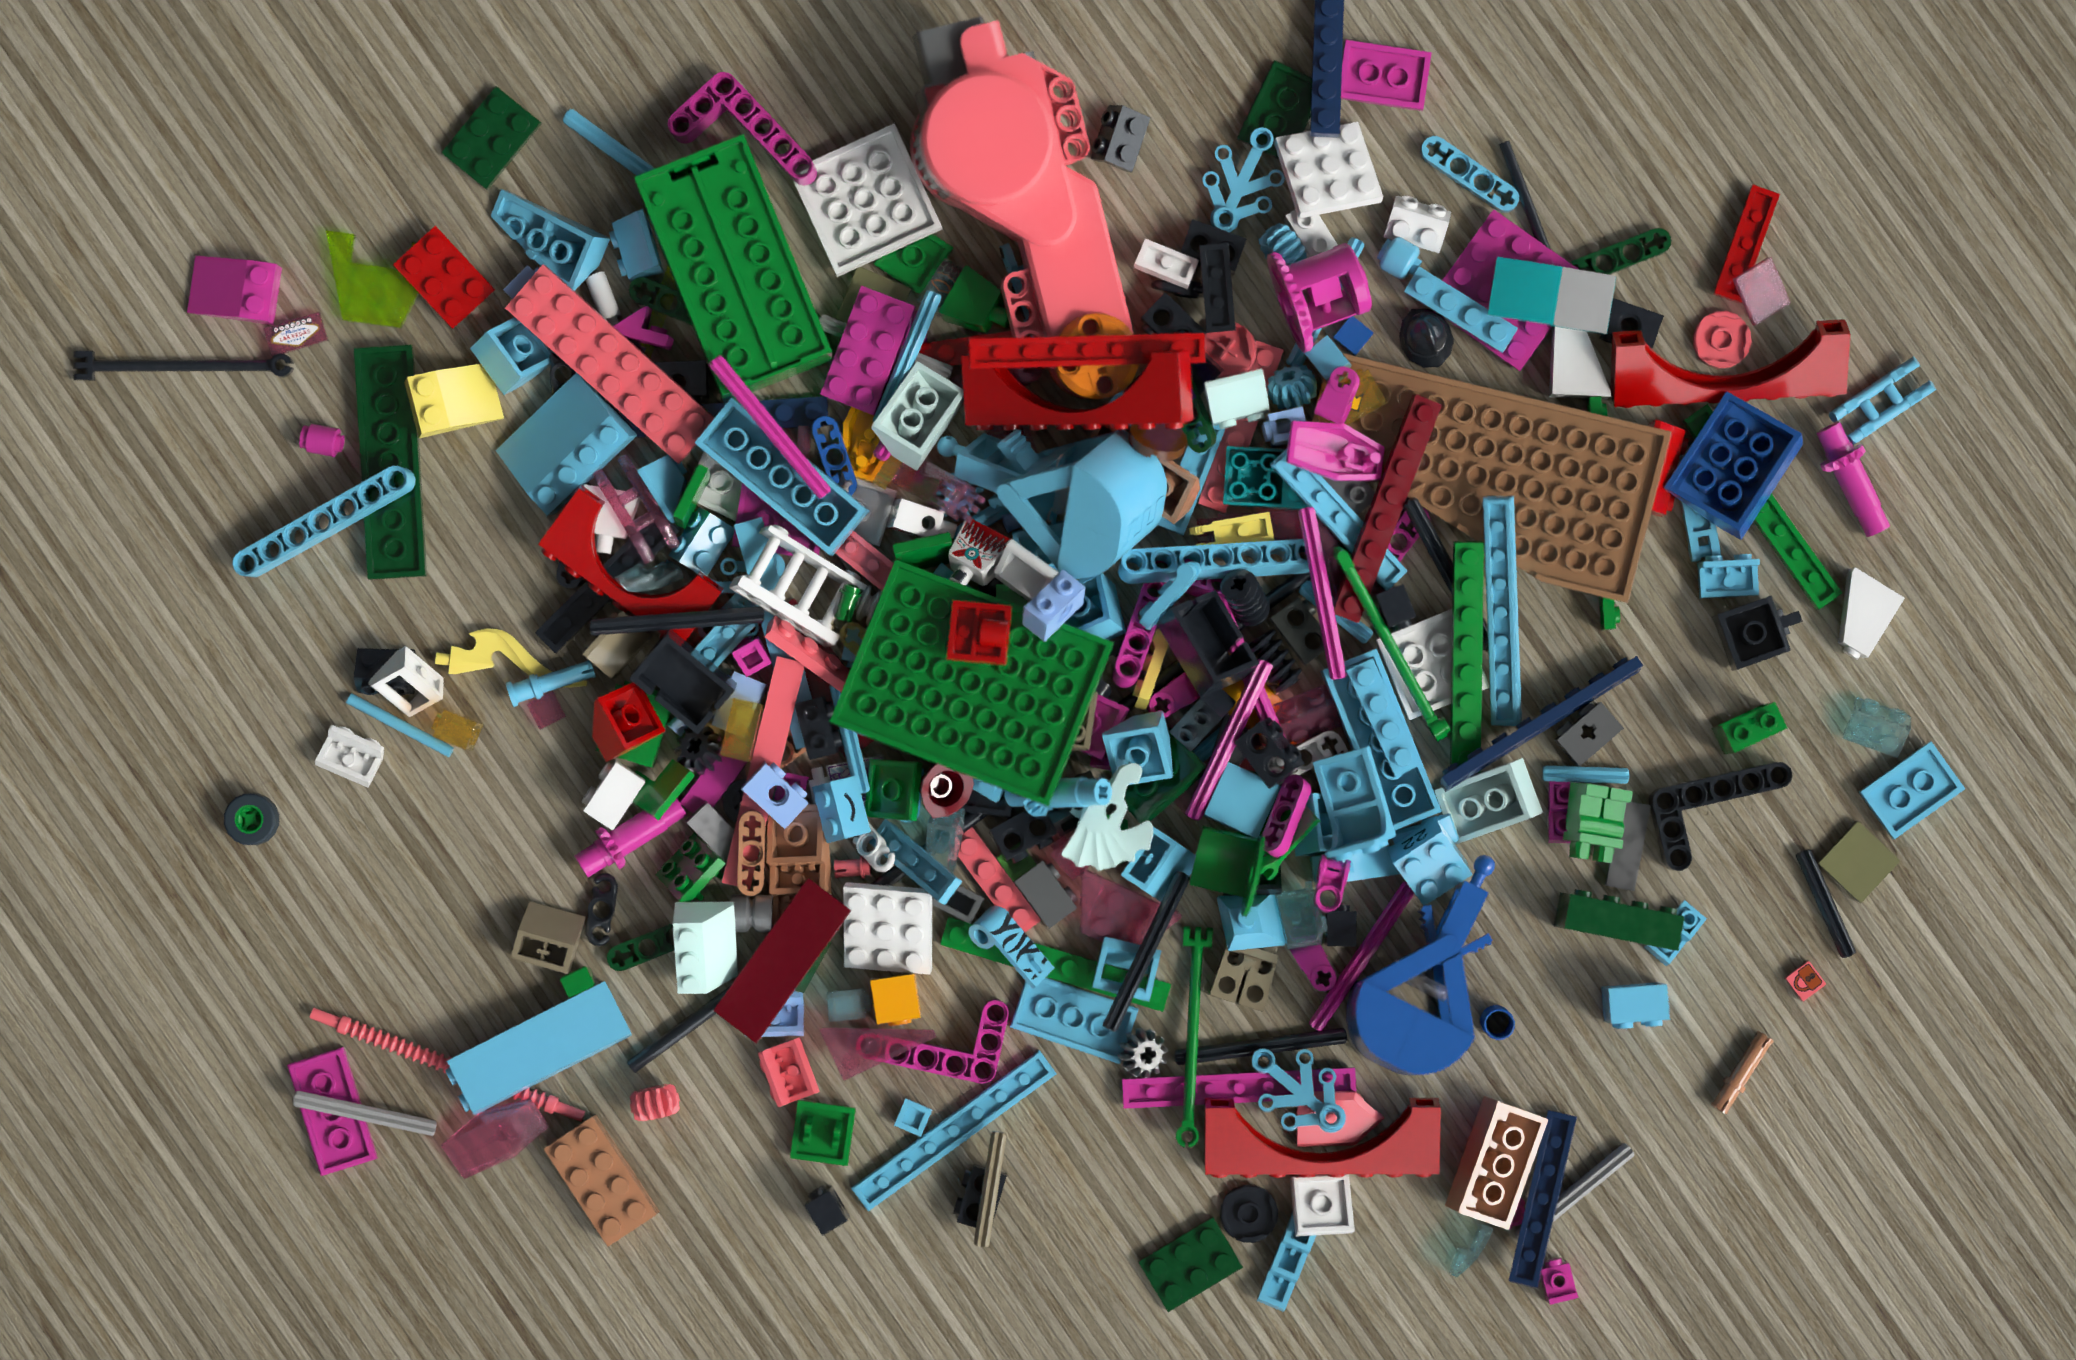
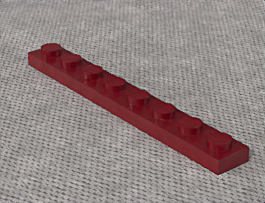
(1388, 502)

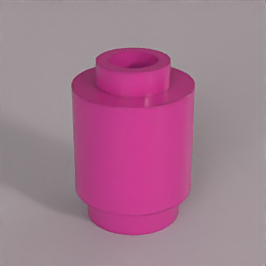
(321, 440)

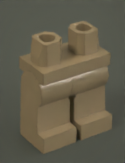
(1255, 966)

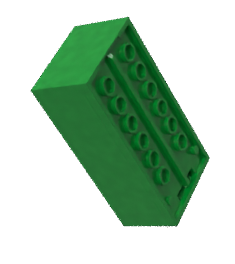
(733, 265)

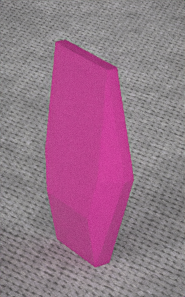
(1334, 451)

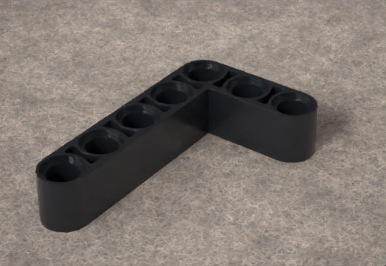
(1706, 796)

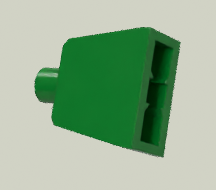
(974, 303)

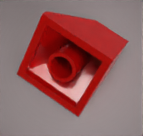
(624, 721)

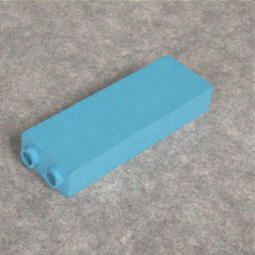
(537, 1049)

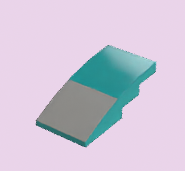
(1552, 295)

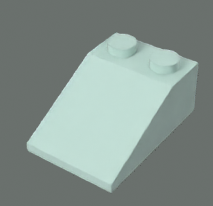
(1237, 399)
(1490, 800)

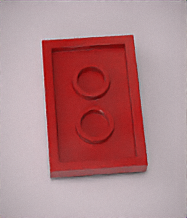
(443, 277)

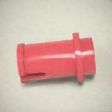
(852, 868)

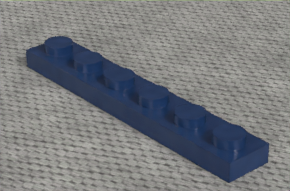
(1327, 68)
(1542, 1199)

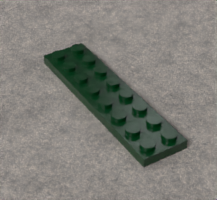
(390, 439)

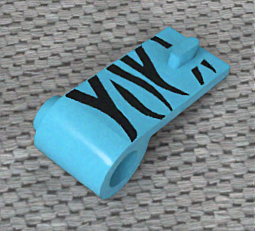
(1000, 929)

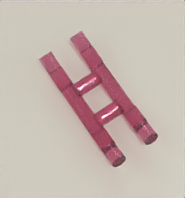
(633, 526)

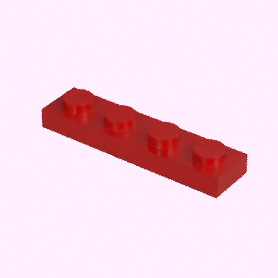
(1746, 240)

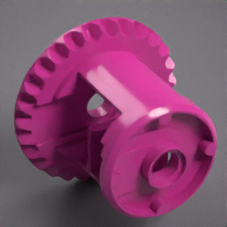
(1321, 280)

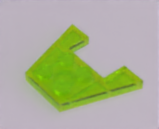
(366, 291)

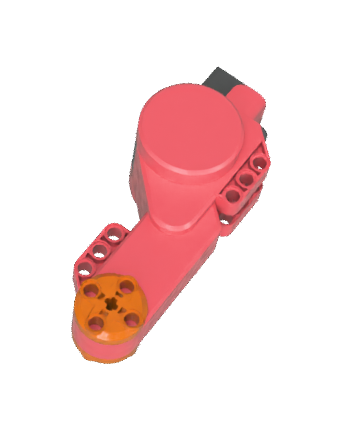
(999, 152)

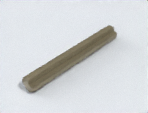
(990, 1189)

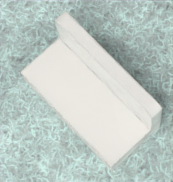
(1166, 263)

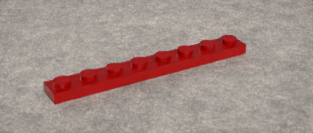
(1079, 350)

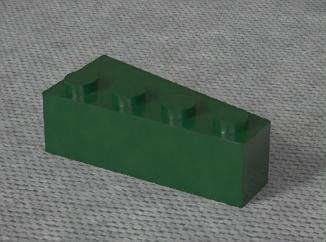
(1618, 920)

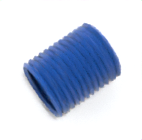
(1507, 1032)

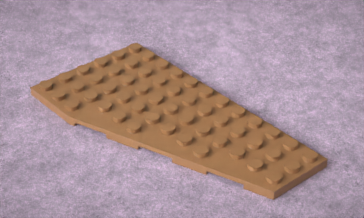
(1574, 475)

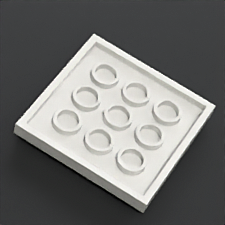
(867, 200)

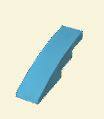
(1285, 1268)

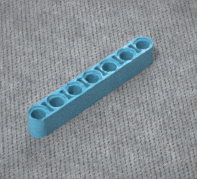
(310, 522)
(1204, 555)

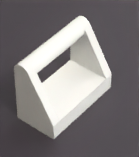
(1023, 571)
(417, 674)

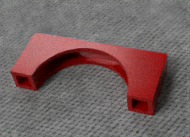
(573, 543)

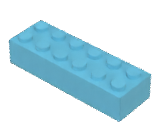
(754, 460)
(1407, 795)

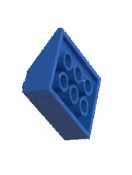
(1734, 464)

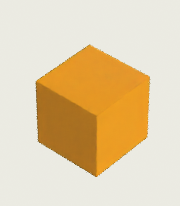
(896, 999)

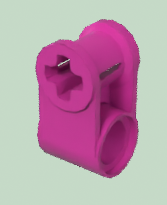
(1337, 401)
(1177, 693)
(1331, 881)
(1311, 960)

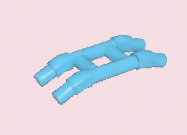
(1899, 405)

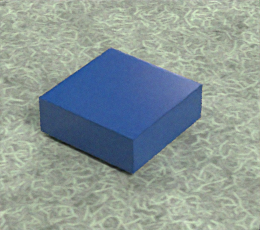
(1353, 335)

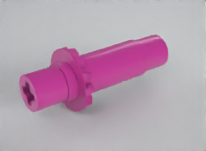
(1852, 478)
(615, 845)

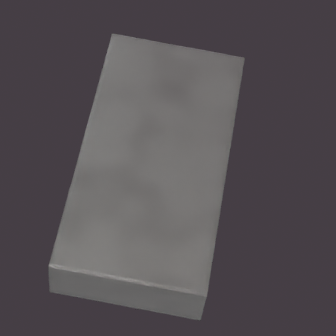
(712, 829)

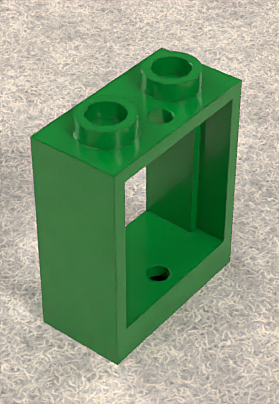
(1749, 728)

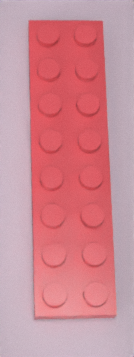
(610, 363)

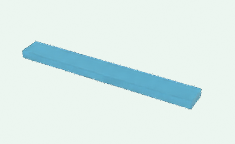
(751, 546)
(1502, 610)
(953, 1130)

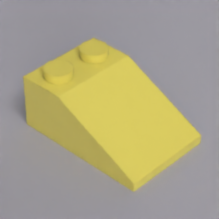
(452, 399)

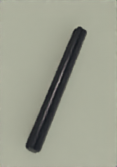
(1435, 548)
(676, 620)
(1146, 951)
(1274, 1044)

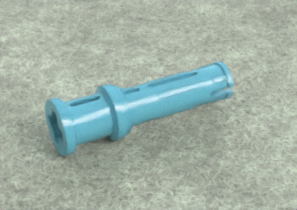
(536, 686)

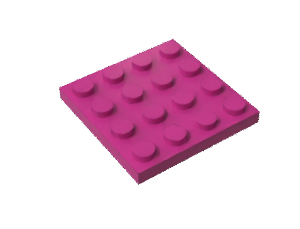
(1475, 271)

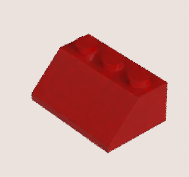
(1677, 446)

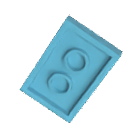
(1912, 790)

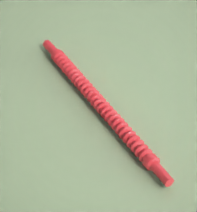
(345, 1025)

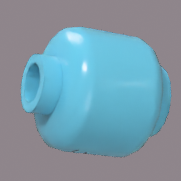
(1399, 257)

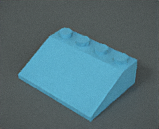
(565, 444)

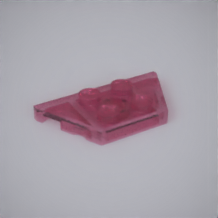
(1115, 910)

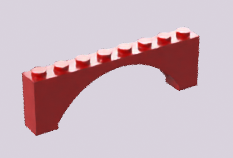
(1811, 369)
(1157, 397)
(1405, 1147)

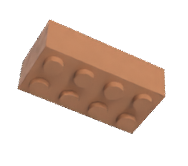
(601, 1180)

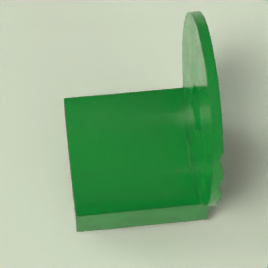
(1228, 864)

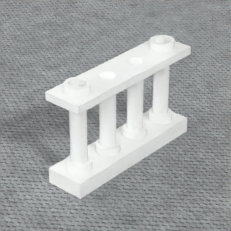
(773, 600)

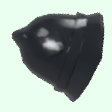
(1426, 338)

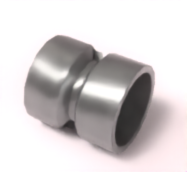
(753, 913)

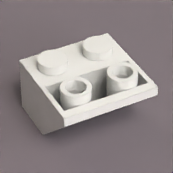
(613, 794)

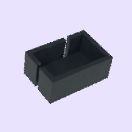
(1201, 637)
(685, 681)

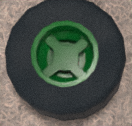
(243, 824)

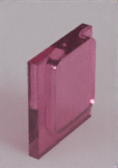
(1761, 291)

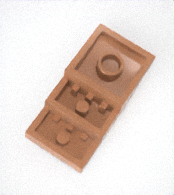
(795, 856)

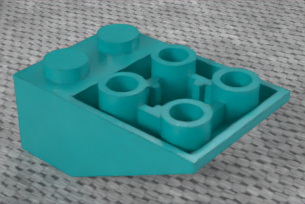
(1254, 482)

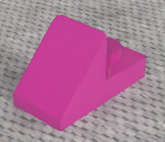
(636, 328)

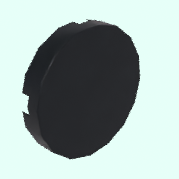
(1249, 1213)

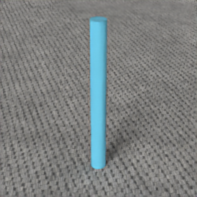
(400, 725)

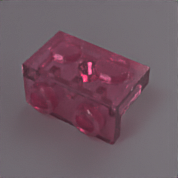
(1307, 715)

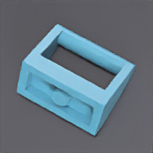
(1121, 955)

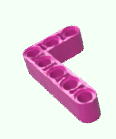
(749, 121)
(1135, 658)
(969, 1060)

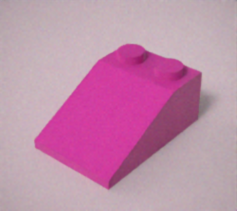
(235, 289)

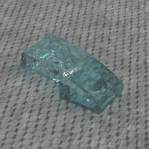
(641, 579)
(1465, 1257)

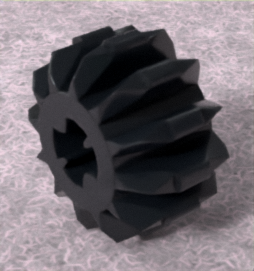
(709, 749)

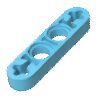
(1472, 170)

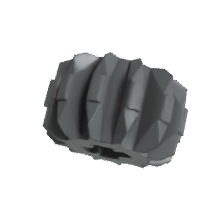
(1149, 1060)

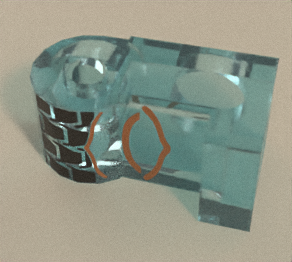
(942, 281)

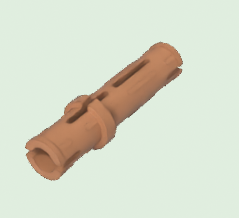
(1736, 1081)

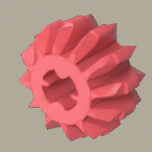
(654, 1102)

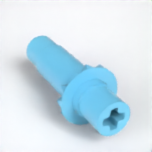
(1069, 793)

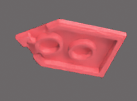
(1359, 1122)

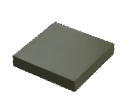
(872, 281)
(1858, 862)

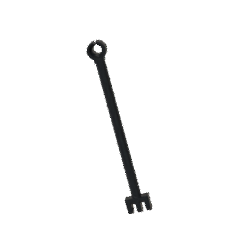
(92, 365)

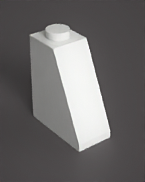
(1575, 366)
(1865, 613)

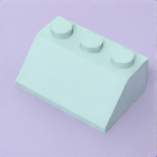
(918, 415)
(704, 945)

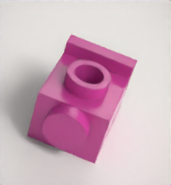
(751, 655)
(1561, 1293)

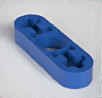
(841, 446)

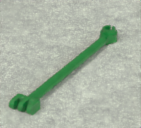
(1437, 726)
(1197, 945)

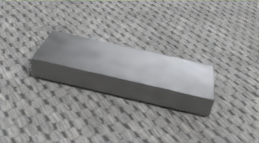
(1626, 861)

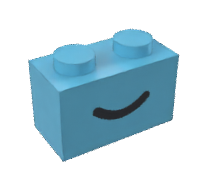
(841, 809)

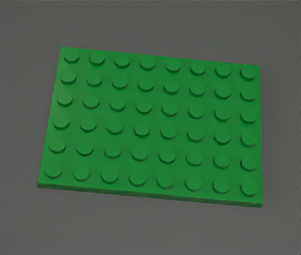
(978, 719)

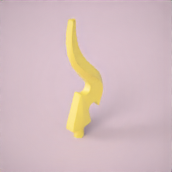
(480, 656)

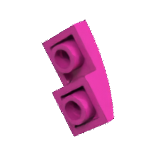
(1557, 810)

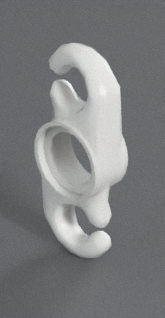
(874, 857)

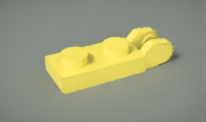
(1238, 530)
(1152, 666)

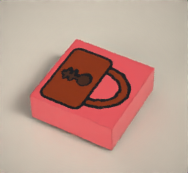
(1805, 981)

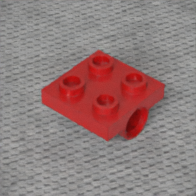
(979, 632)

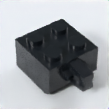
(1754, 632)

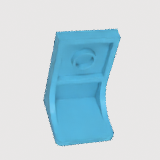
(1354, 803)

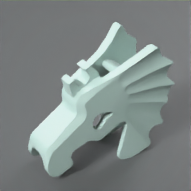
(1100, 839)

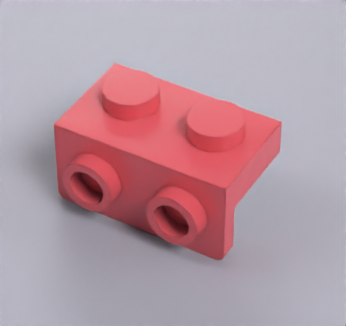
(788, 1072)

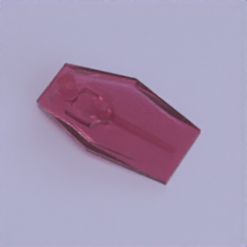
(494, 1136)

